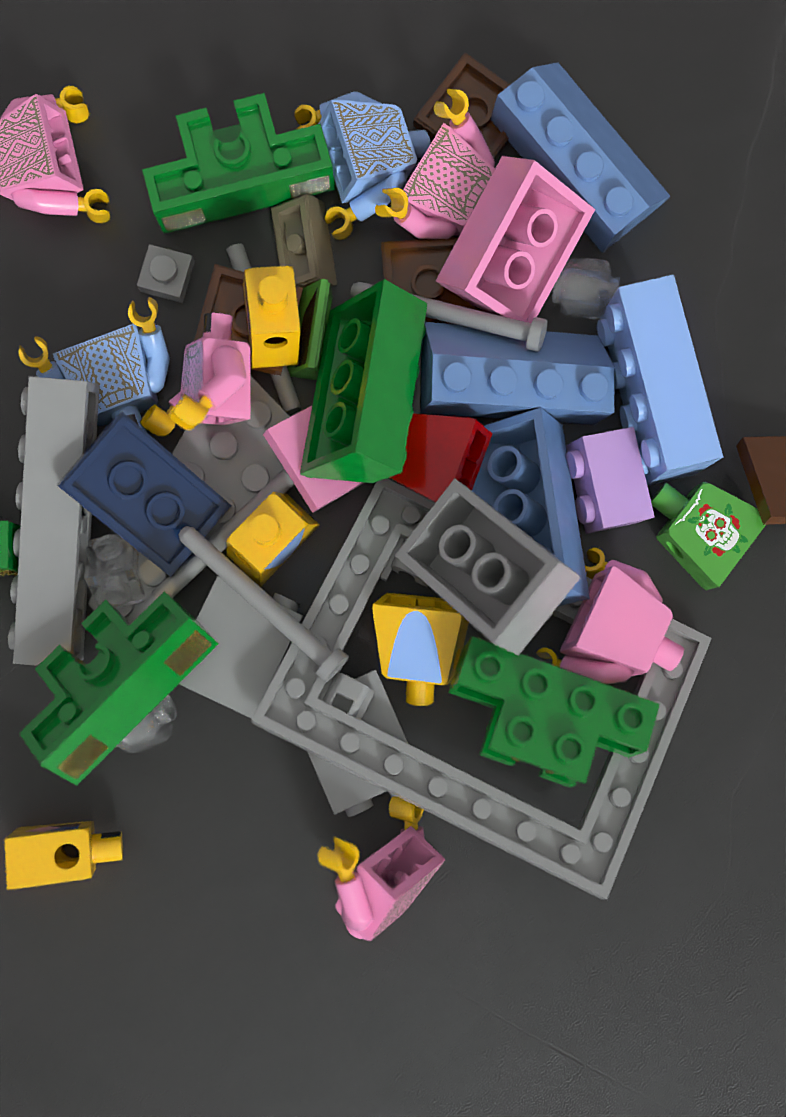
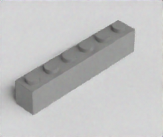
(54, 526)

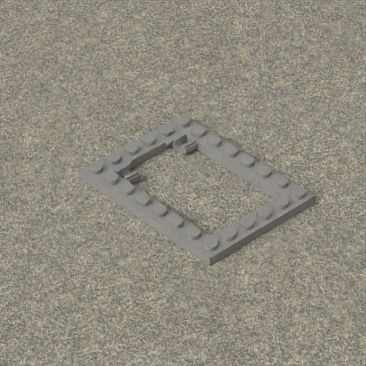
(301, 712)

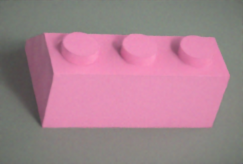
(516, 241)

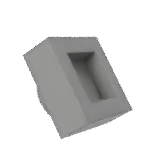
(165, 273)

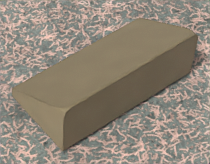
(304, 240)

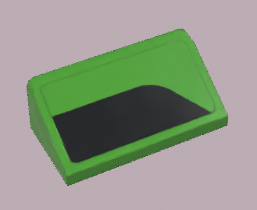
(313, 320)

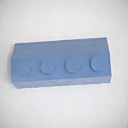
(570, 138)
(500, 378)
(532, 487)

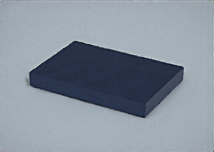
(143, 492)

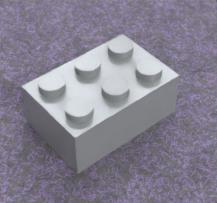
(487, 568)

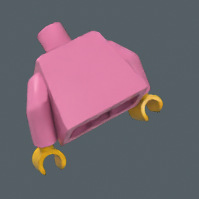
(619, 626)

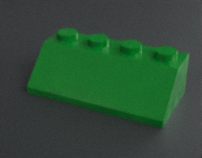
(365, 386)

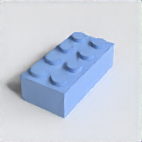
(659, 380)

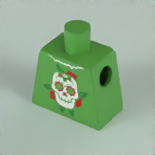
(706, 530)

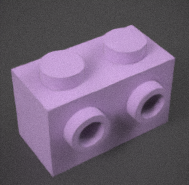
(609, 480)

